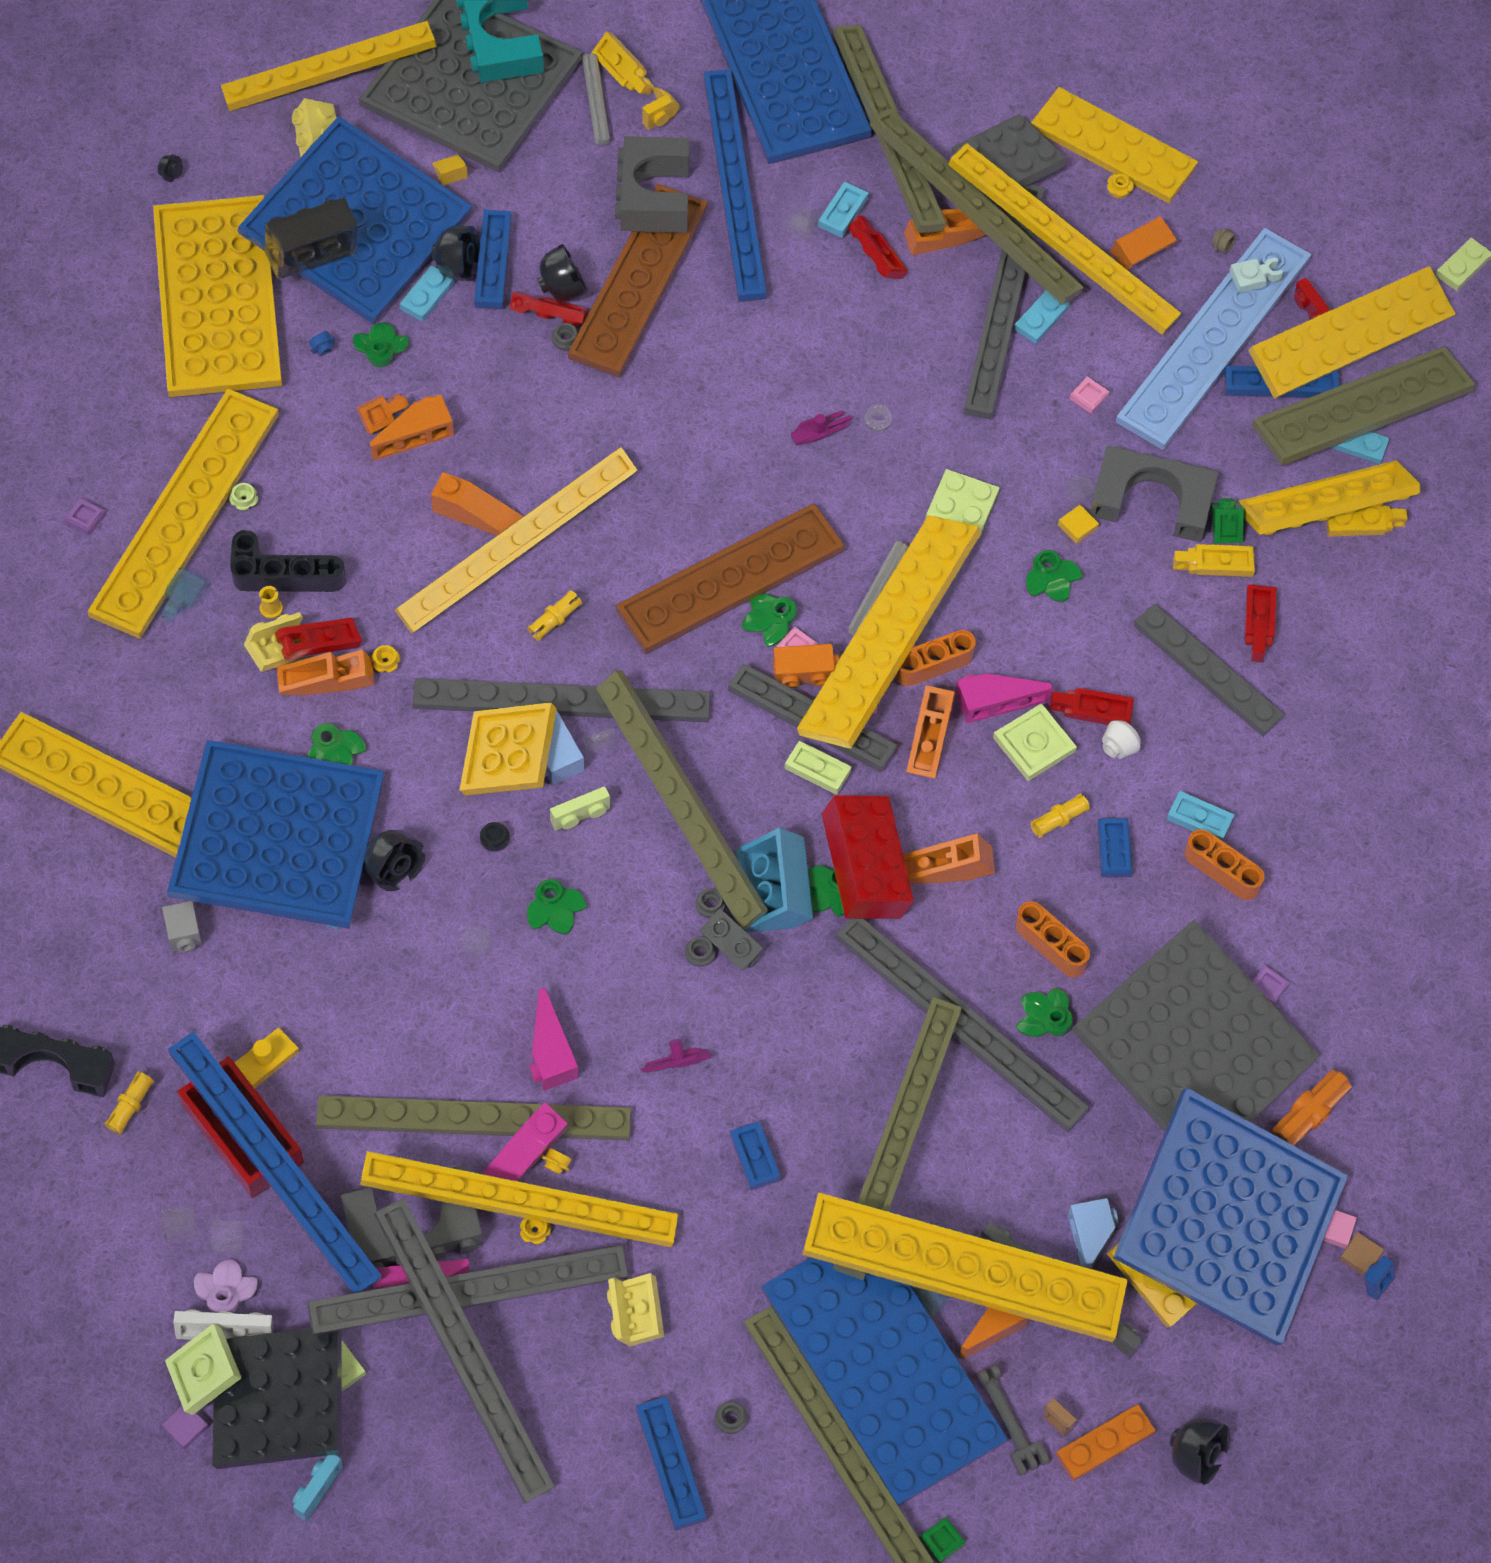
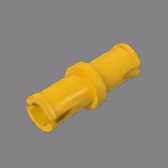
(554, 615)
(1059, 815)
(129, 1102)

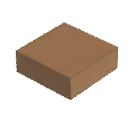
(1361, 1254)
(1059, 1417)

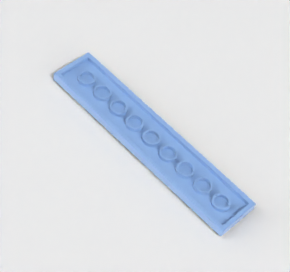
(1209, 345)

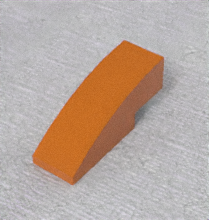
(957, 231)
(326, 674)

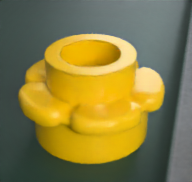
(1119, 191)
(383, 652)
(556, 1161)
(535, 1237)

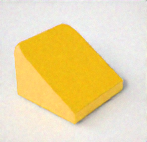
(450, 169)

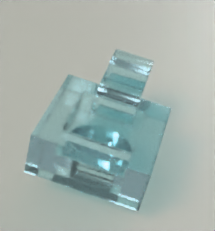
(182, 591)

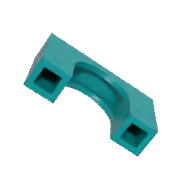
(493, 56)

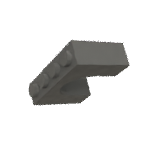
(644, 208)
(1126, 468)
(455, 1230)

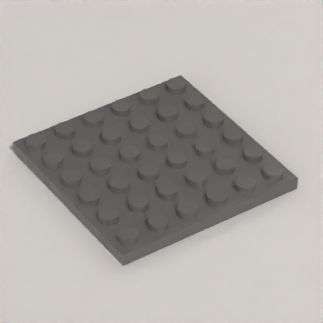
(448, 104)
(1195, 1026)

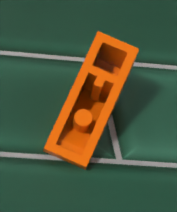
(416, 426)
(471, 505)
(930, 731)
(951, 861)
(990, 1329)

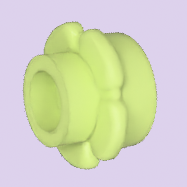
(241, 490)

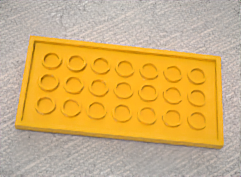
(215, 299)

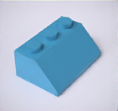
(780, 876)

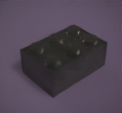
(310, 238)

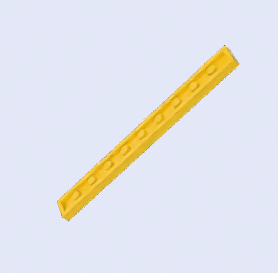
(1064, 239)
(515, 540)
(519, 1199)

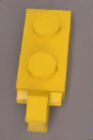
(622, 64)
(1366, 521)
(1216, 560)

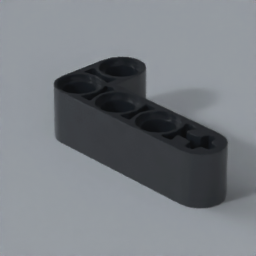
(287, 567)

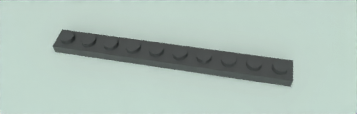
(997, 329)
(568, 699)
(970, 1028)
(470, 1289)
(464, 1350)

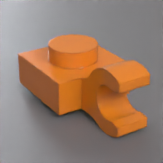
(378, 412)

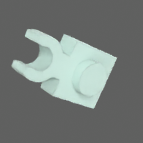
(1251, 275)

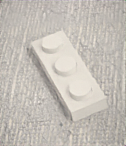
(193, 1322)

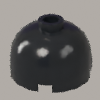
(456, 252)
(560, 275)
(394, 853)
(1198, 1448)

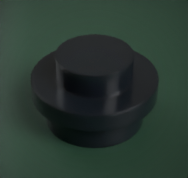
(170, 167)
(494, 836)

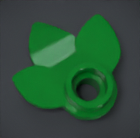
(380, 344)
(1053, 580)
(766, 618)
(339, 749)
(824, 890)
(554, 911)
(1041, 1012)

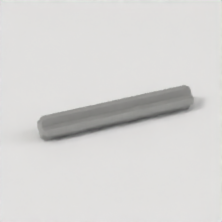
(596, 99)
(888, 567)

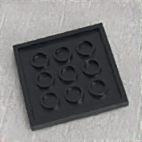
(284, 1401)

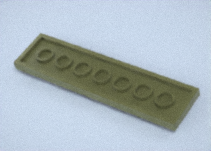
(1363, 405)

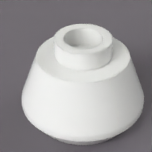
(1120, 740)

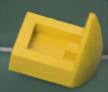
(660, 110)

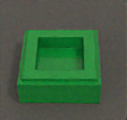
(942, 1540)

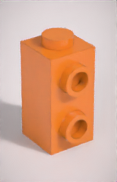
(803, 664)

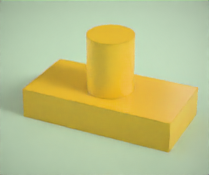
(267, 1057)

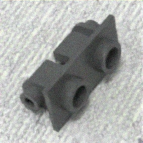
(732, 940)

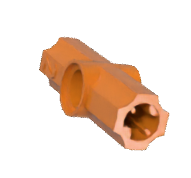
(1312, 1108)

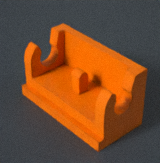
(1142, 243)

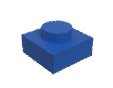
(1379, 1277)

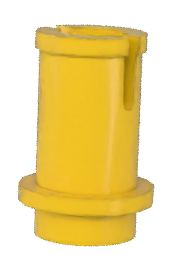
(270, 605)

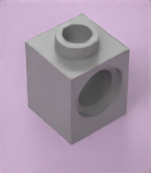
(182, 926)

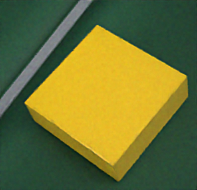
(1078, 524)

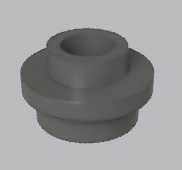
(562, 330)
(709, 895)
(700, 943)
(731, 1408)

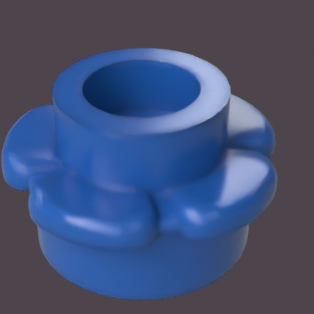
(322, 343)

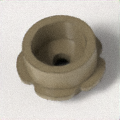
(1223, 240)

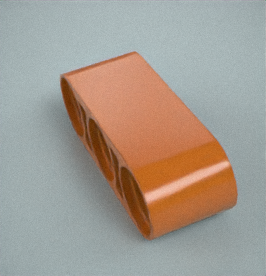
(941, 647)
(1218, 851)
(1048, 926)

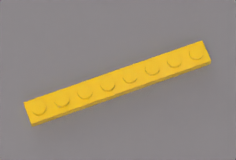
(328, 65)

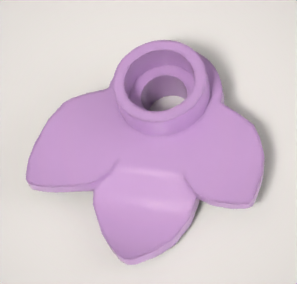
(224, 1283)

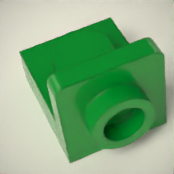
(1227, 521)

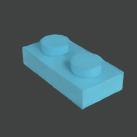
(843, 209)
(426, 294)
(1040, 317)
(1366, 446)
(1198, 814)
(323, 1476)

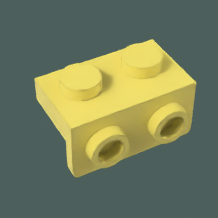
(311, 121)
(263, 644)
(635, 1309)

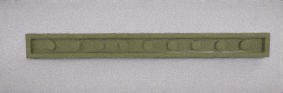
(877, 99)
(976, 206)
(682, 800)
(907, 1110)
(465, 1117)
(835, 1439)

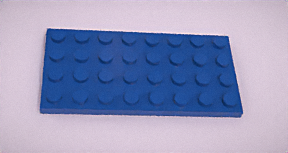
(787, 75)
(886, 1374)

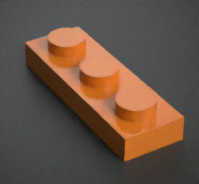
(1105, 1442)

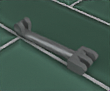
(1025, 1450)

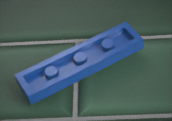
(492, 259)
(1249, 382)
(671, 1463)

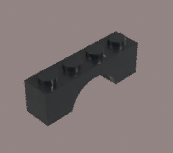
(88, 1067)

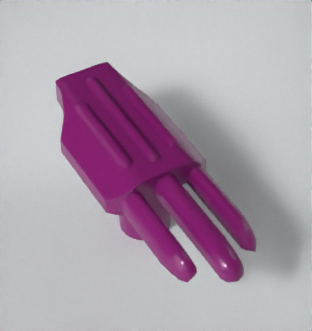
(817, 428)
(677, 1057)

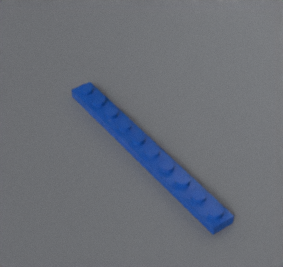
(734, 186)
(274, 1164)

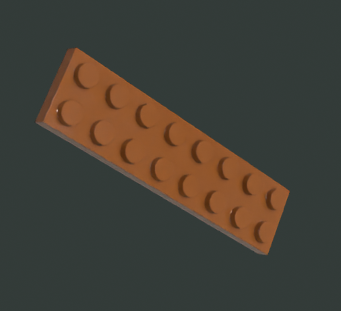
(633, 293)
(729, 578)

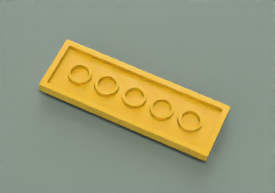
(1114, 144)
(1329, 497)

